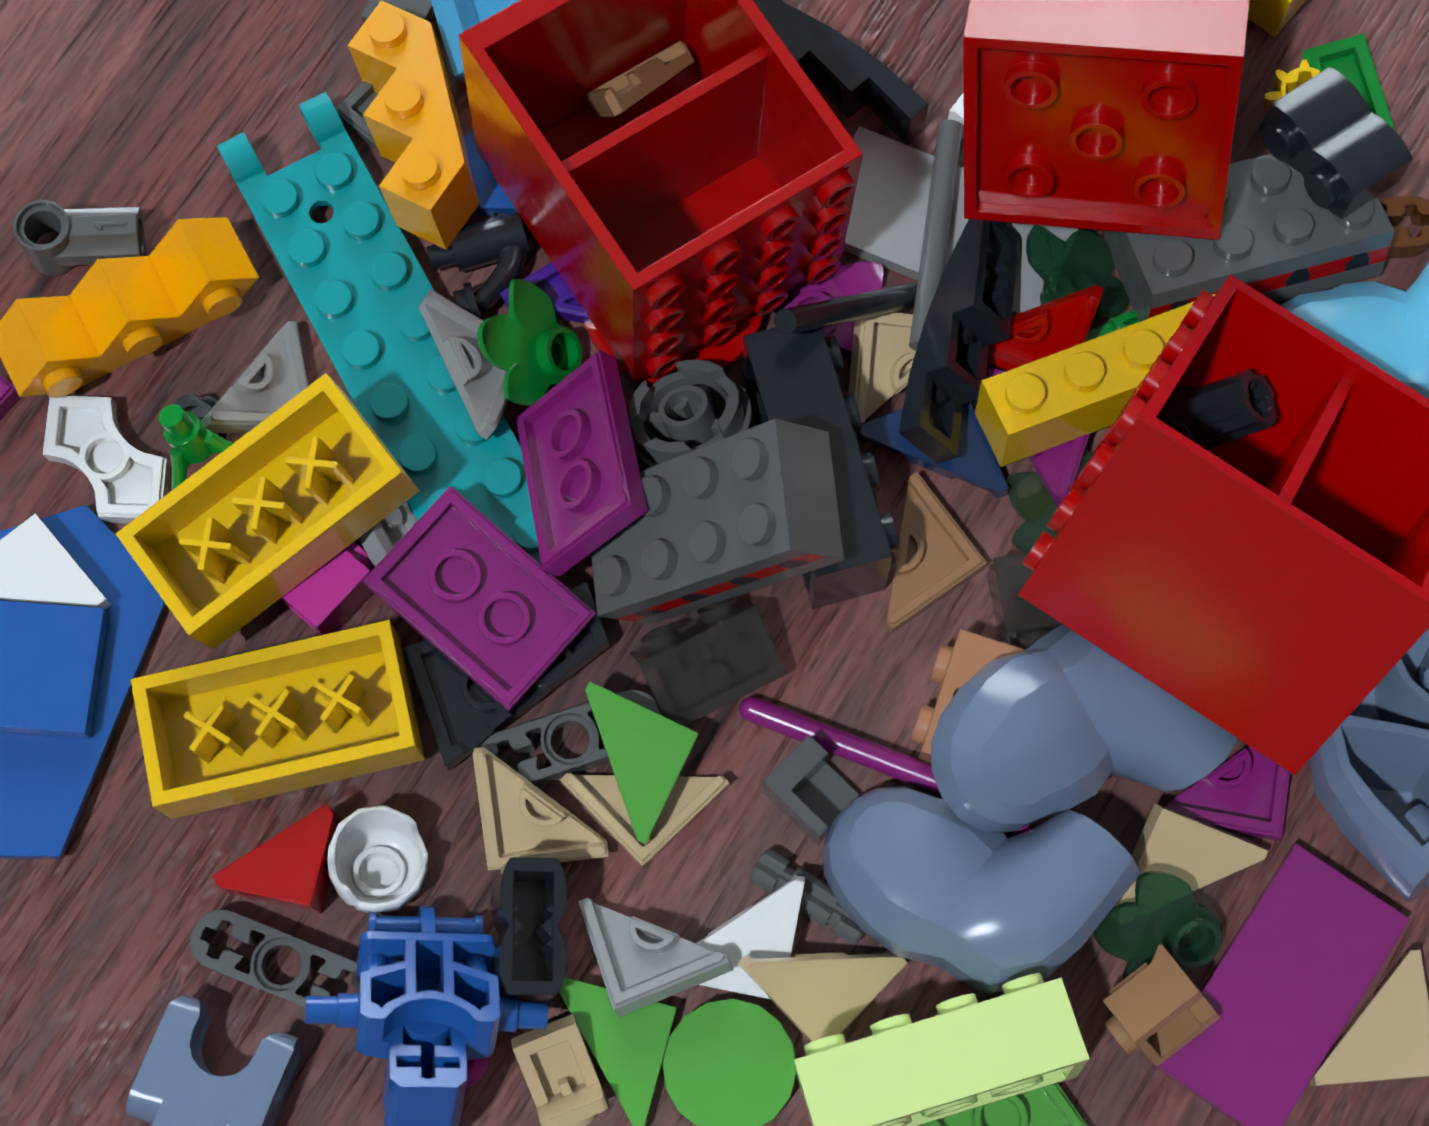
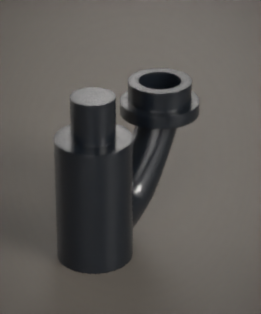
(480, 244)

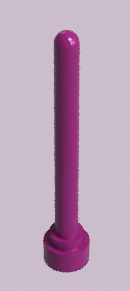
(843, 744)

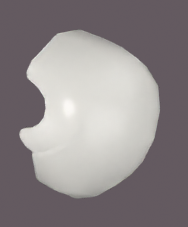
(377, 859)

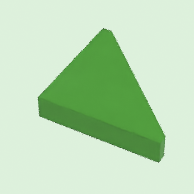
(643, 753)
(625, 1047)

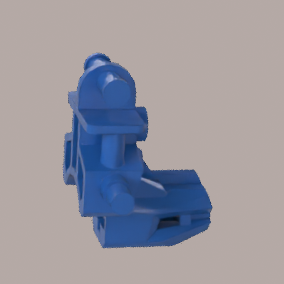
(426, 1010)

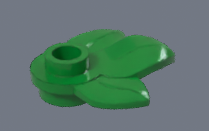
(529, 344)

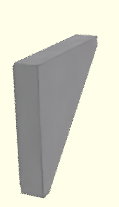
(474, 377)
(264, 385)
(644, 960)

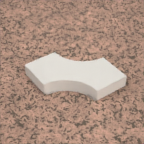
(88, 437)

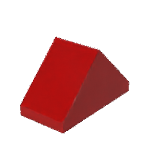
(288, 867)

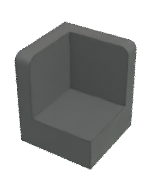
(808, 789)

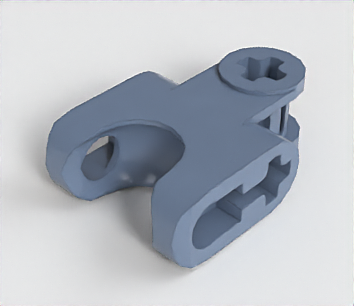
(181, 1091)

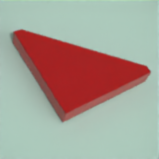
(1047, 329)

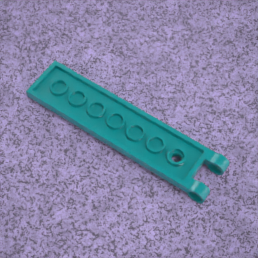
(364, 304)

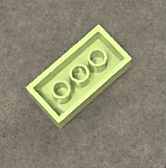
(946, 1062)

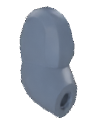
(972, 897)

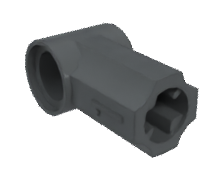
(83, 235)

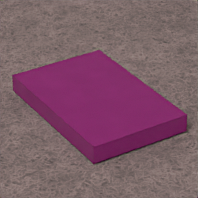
(580, 464)
(479, 598)

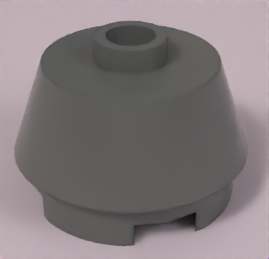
(686, 411)

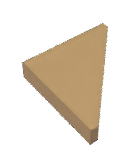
(880, 360)
(605, 803)
(526, 821)
(1190, 850)
(823, 989)
(1387, 1034)

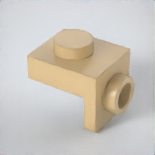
(560, 1074)

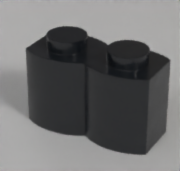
(1335, 143)
(526, 909)

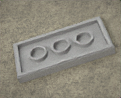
(892, 211)

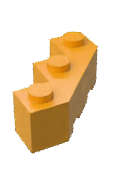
(415, 125)
(125, 309)

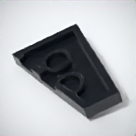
(465, 714)

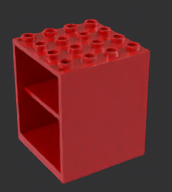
(1102, 112)
(687, 200)
(1259, 570)

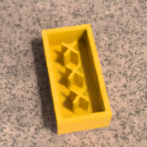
(266, 513)
(277, 720)

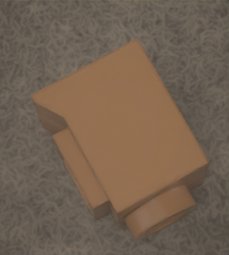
(1157, 1009)

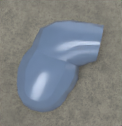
(1053, 726)
(1377, 774)

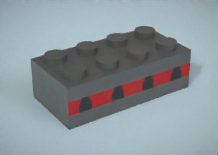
(1267, 240)
(723, 524)

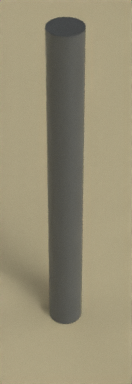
(937, 222)

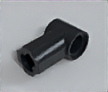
(1221, 409)

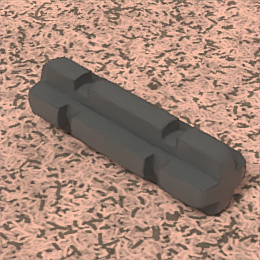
(817, 897)

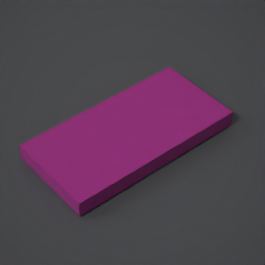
(1285, 990)

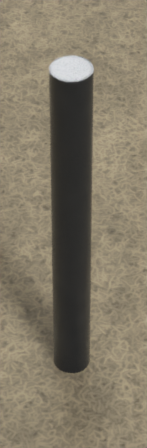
(845, 309)

